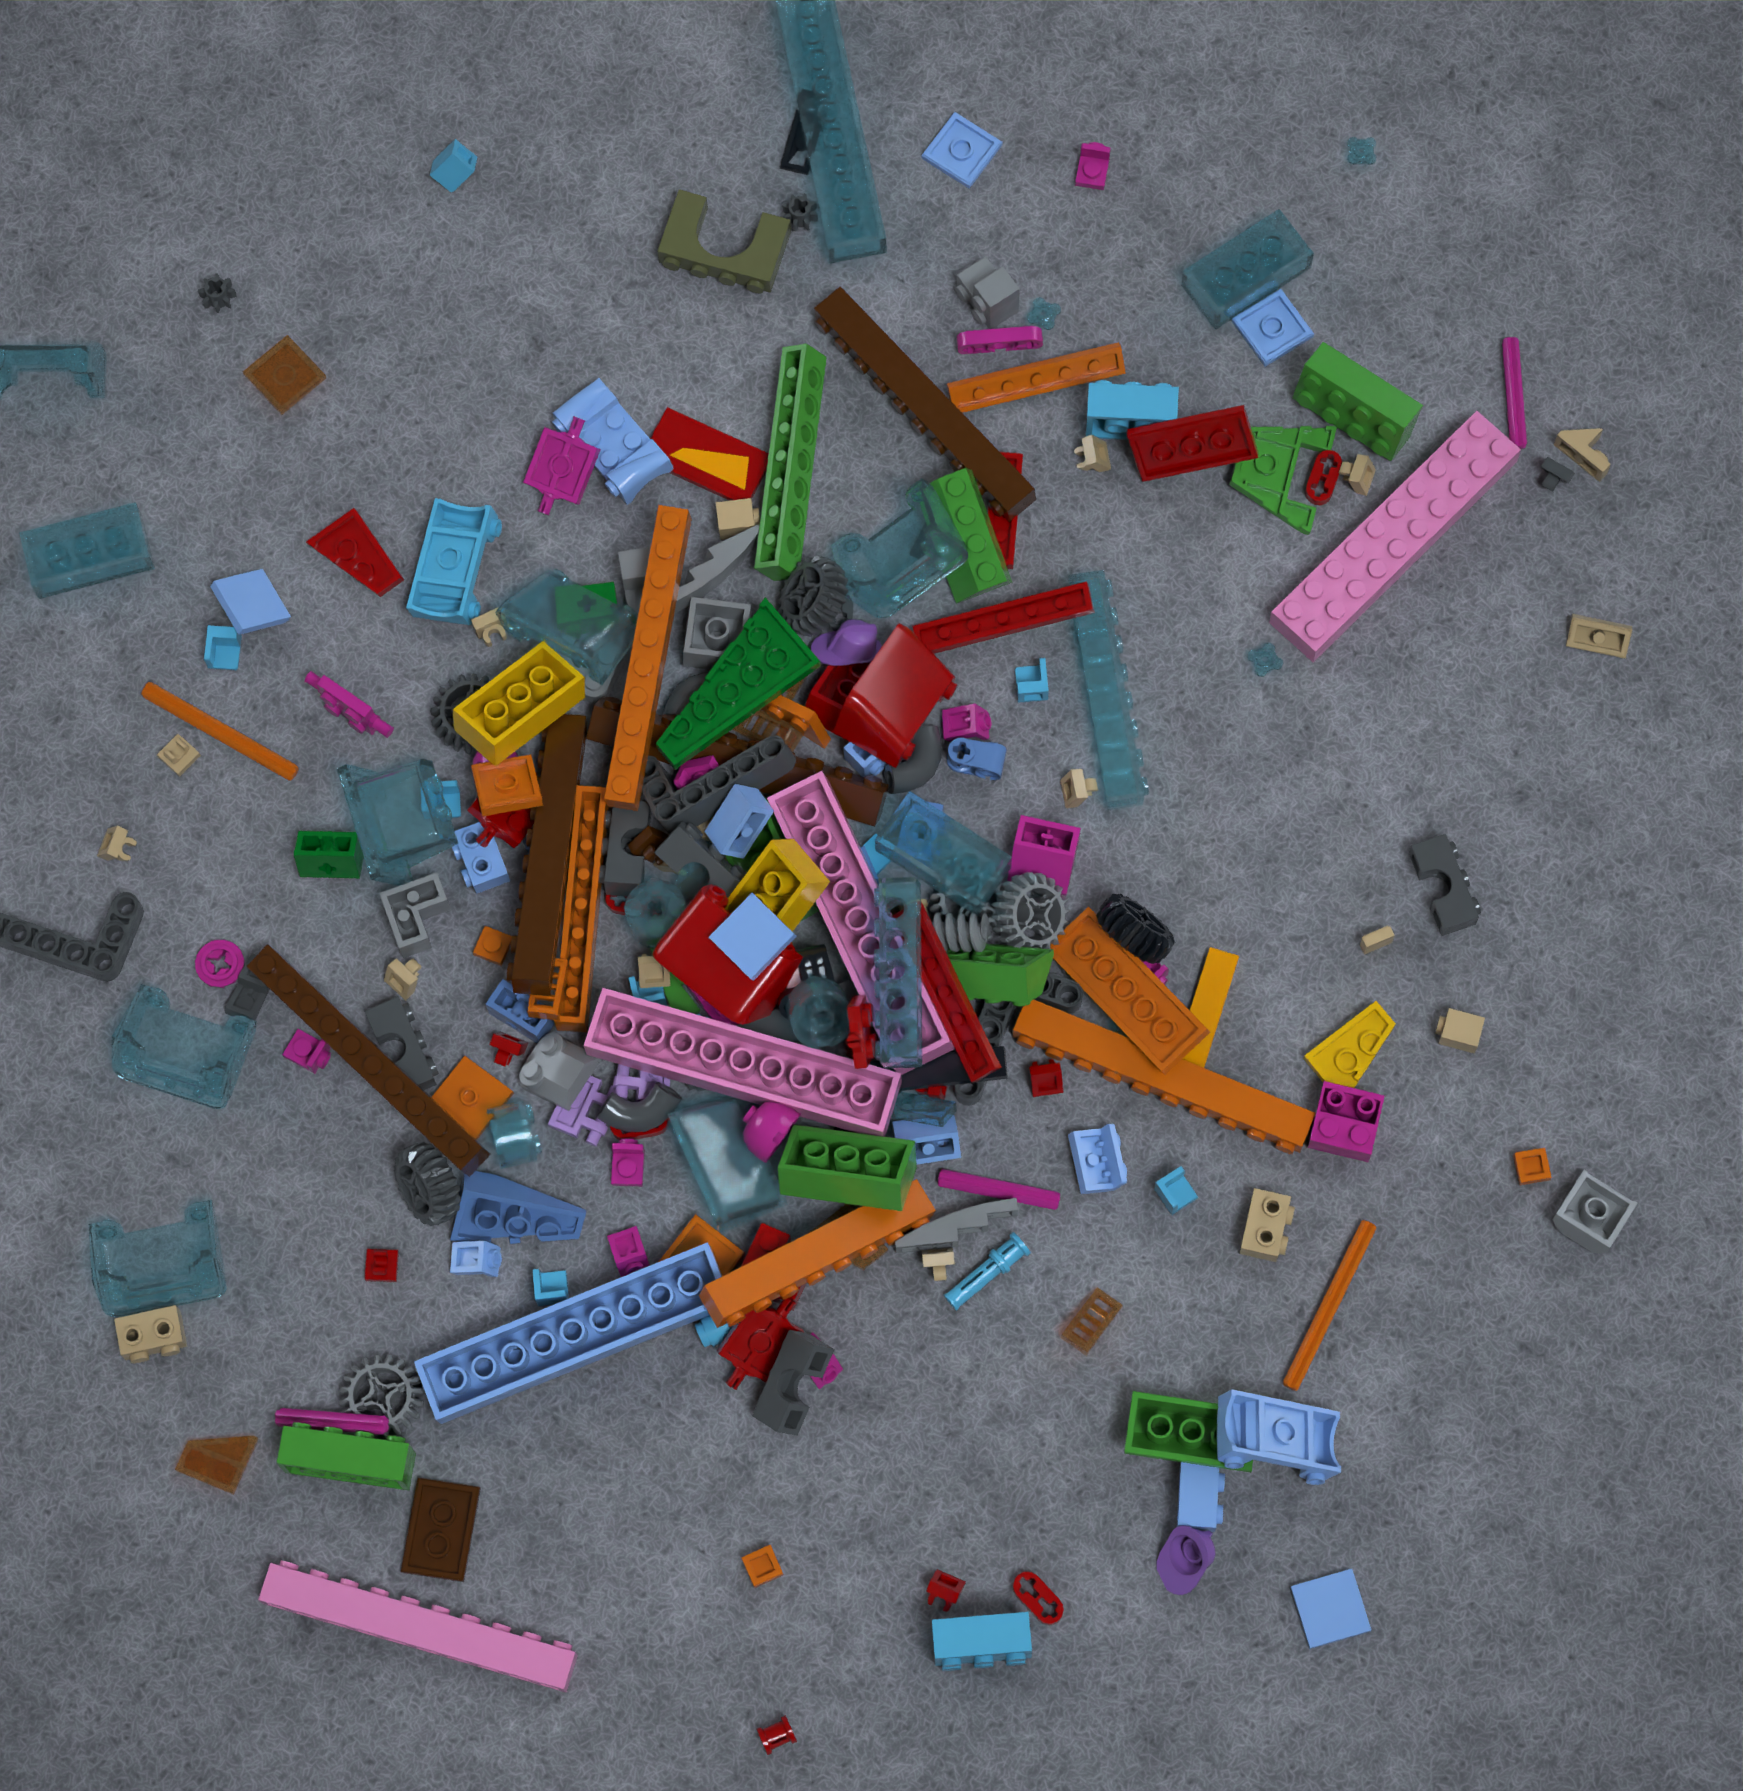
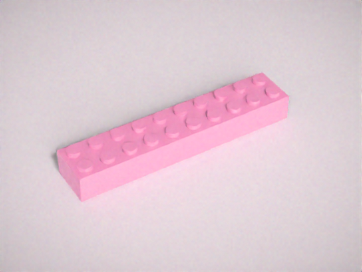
(1394, 536)
(818, 824)
(741, 1063)

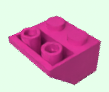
(1045, 849)
(1346, 1121)

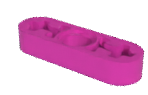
(990, 339)

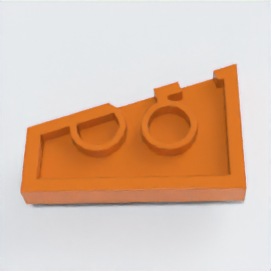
(800, 718)

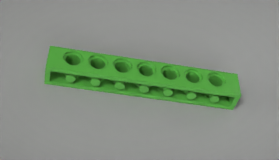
(790, 461)

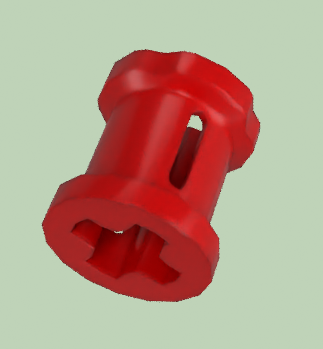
(776, 1735)

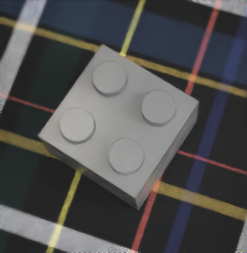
(711, 630)

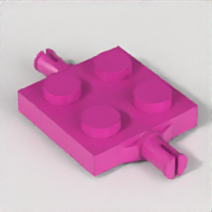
(561, 465)
(342, 702)

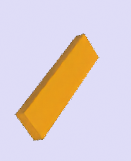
(1210, 999)

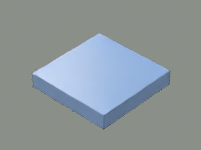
(962, 150)
(1272, 327)
(250, 601)
(752, 936)
(1330, 1608)

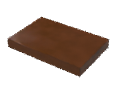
(440, 1530)

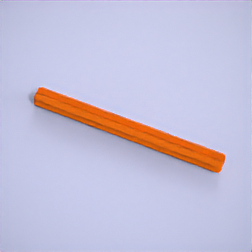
(220, 731)
(1329, 1305)

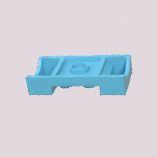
(451, 562)

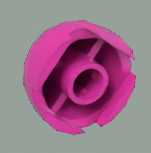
(767, 1128)

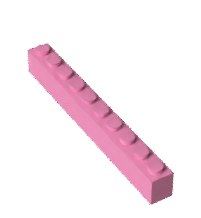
(418, 1627)

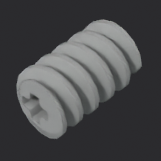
(962, 933)

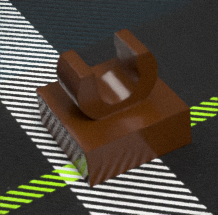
(647, 843)

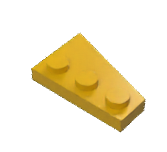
(1352, 1048)

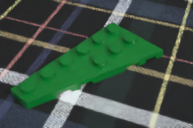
(746, 677)

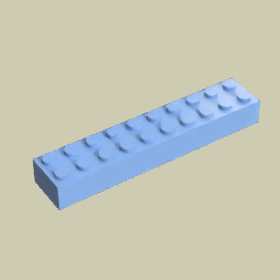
(568, 1334)

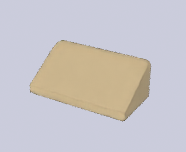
(1599, 636)

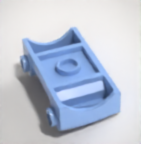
(626, 454)
(1277, 1434)

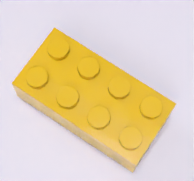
(519, 703)
(783, 881)

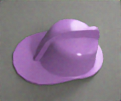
(850, 644)
(1185, 1558)

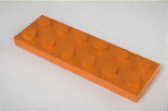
(1128, 992)

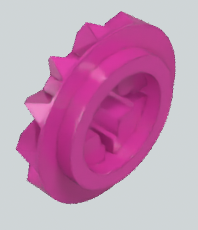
(214, 951)

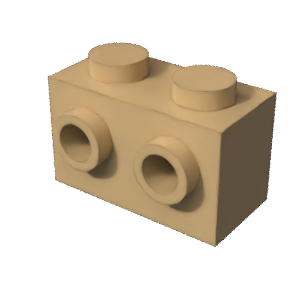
(1266, 1224)
(150, 1334)

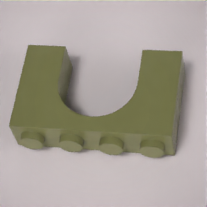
(752, 268)

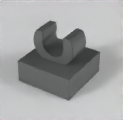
(1556, 472)

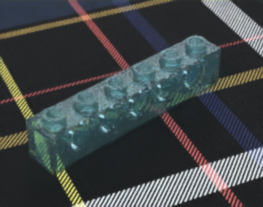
(908, 1050)

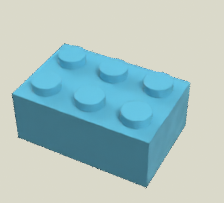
(1127, 406)
(982, 1640)

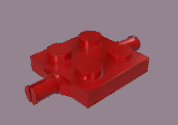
(507, 826)
(860, 1037)
(757, 1342)

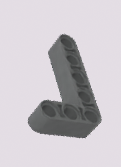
(704, 796)
(67, 945)
(1000, 1020)

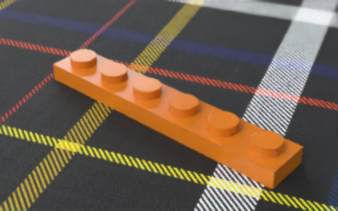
(1037, 378)

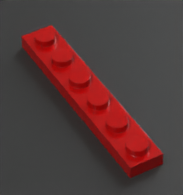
(1006, 618)
(953, 1004)

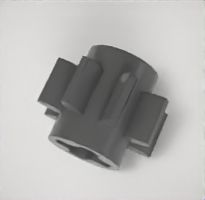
(807, 208)
(215, 299)

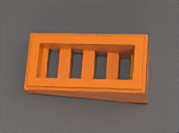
(545, 1011)

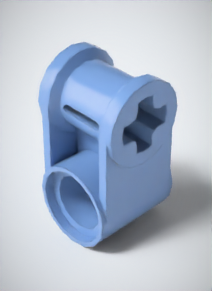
(979, 758)

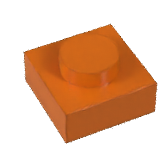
(492, 945)
(1532, 1166)
(762, 1566)

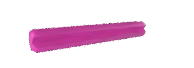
(1514, 391)
(998, 1189)
(346, 1421)

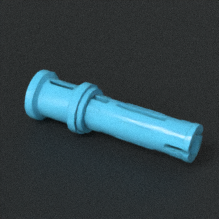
(998, 1262)

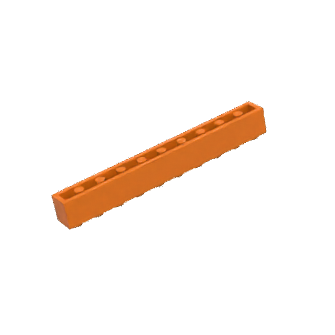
(648, 658)
(1184, 1084)

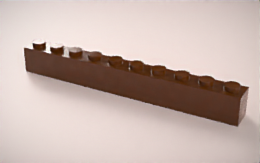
(923, 403)
(859, 796)
(548, 857)
(368, 1060)

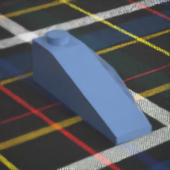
(507, 1209)

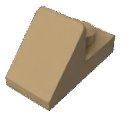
(1578, 447)

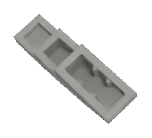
(717, 566)
(945, 1230)

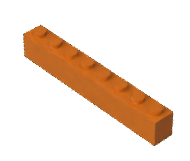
(582, 906)
(811, 1257)

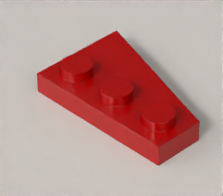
(357, 551)

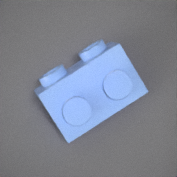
(1098, 1159)

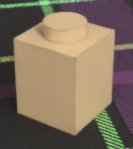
(736, 517)
(1460, 1030)

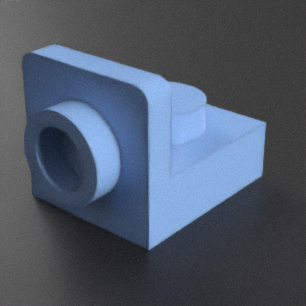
(475, 1258)

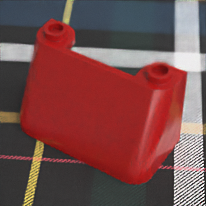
(894, 697)
(710, 972)

